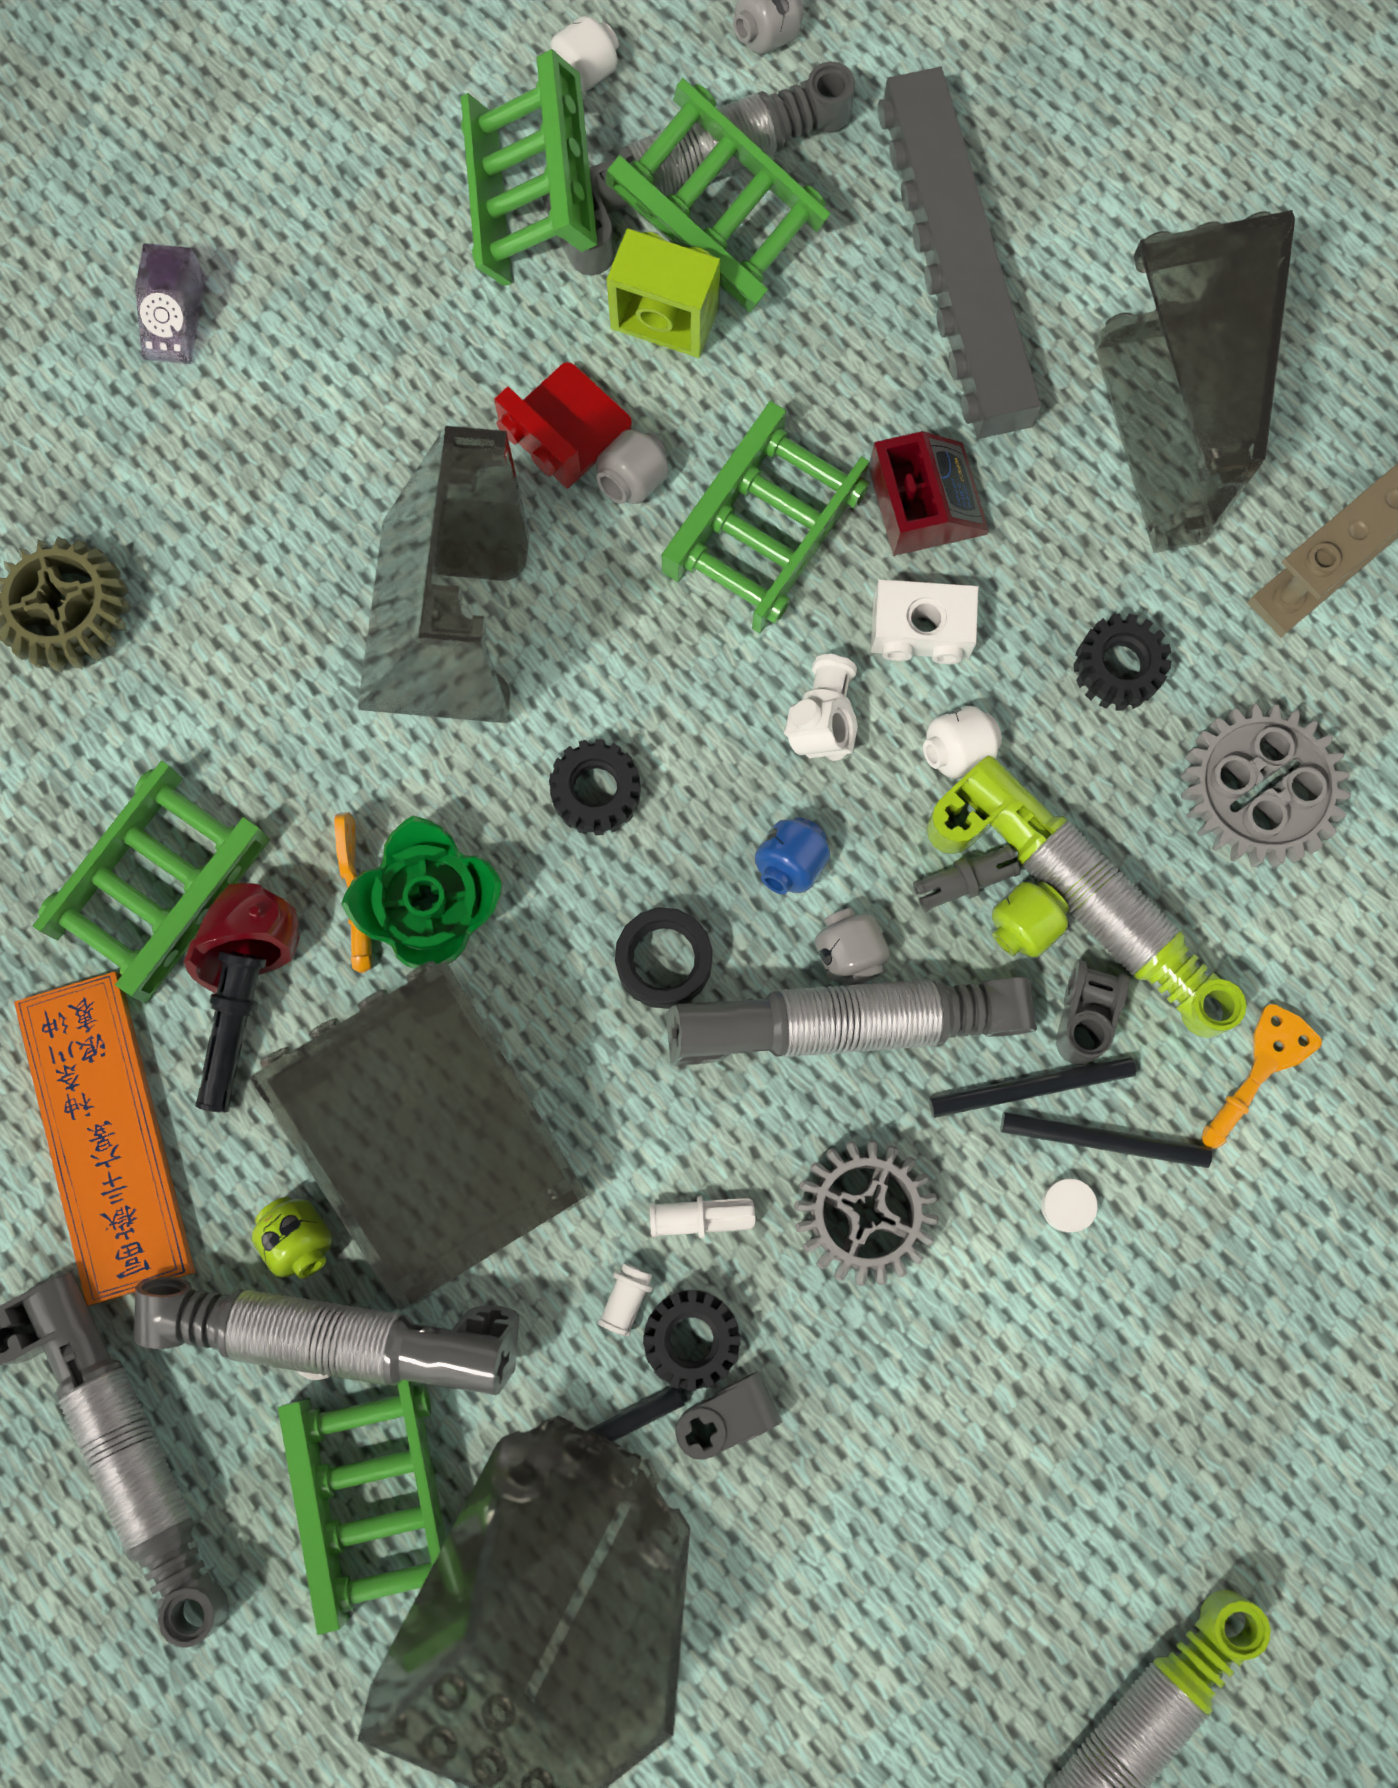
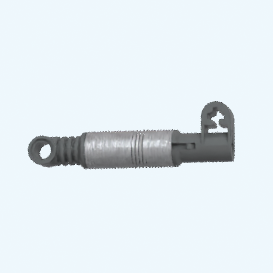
(760, 116)
(849, 1019)
(329, 1337)
(119, 1449)

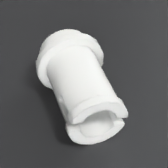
(625, 1299)

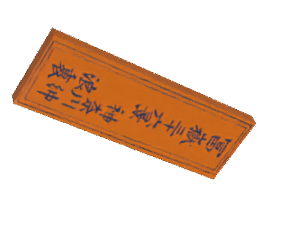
(103, 1138)

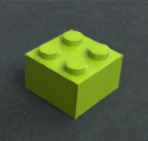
(663, 292)

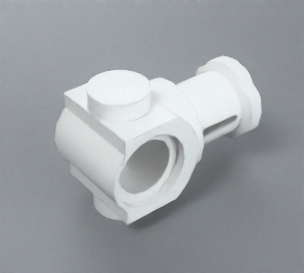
(824, 718)

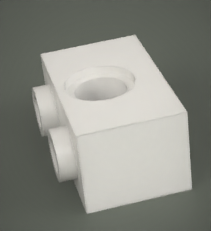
(947, 606)

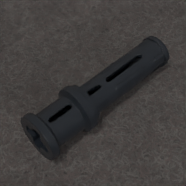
(232, 1006)

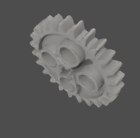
(1293, 822)

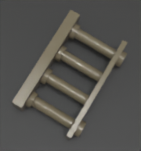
(1331, 556)

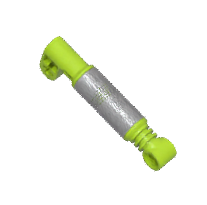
(1097, 893)
(1167, 1701)

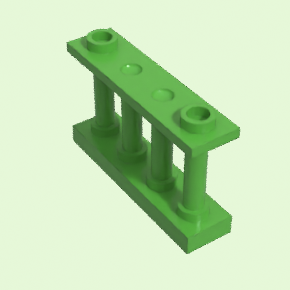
(565, 176)
(672, 213)
(742, 476)
(172, 927)
(316, 1482)

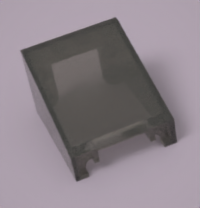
(1199, 370)
(450, 520)
(420, 1133)

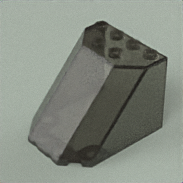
(542, 1624)

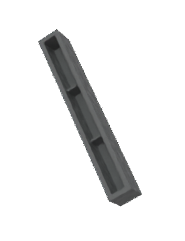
(959, 254)

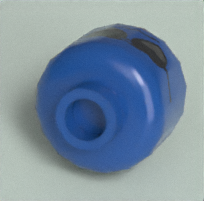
(792, 855)

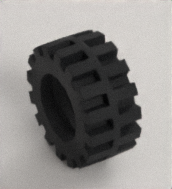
(589, 757)

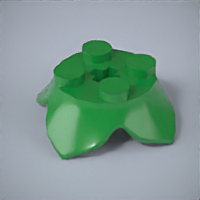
(416, 859)

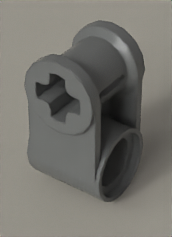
(1094, 1003)
(738, 1415)

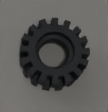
(1138, 639)
(684, 1373)

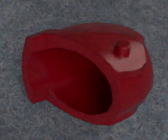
(243, 921)

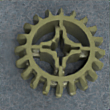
(34, 591)

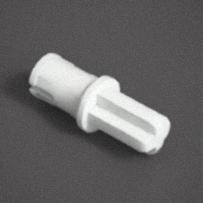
(702, 1217)

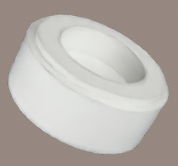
(1069, 1205)

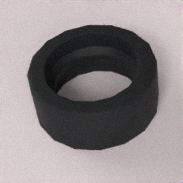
(663, 919)

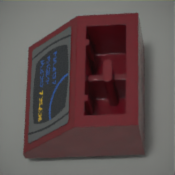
(925, 492)

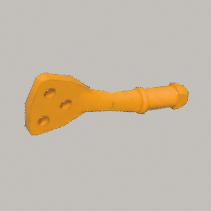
(345, 847)
(1264, 1065)

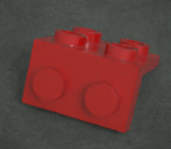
(562, 422)

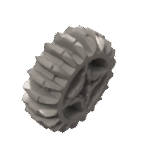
(908, 1231)

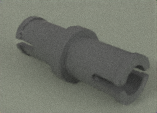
(966, 878)

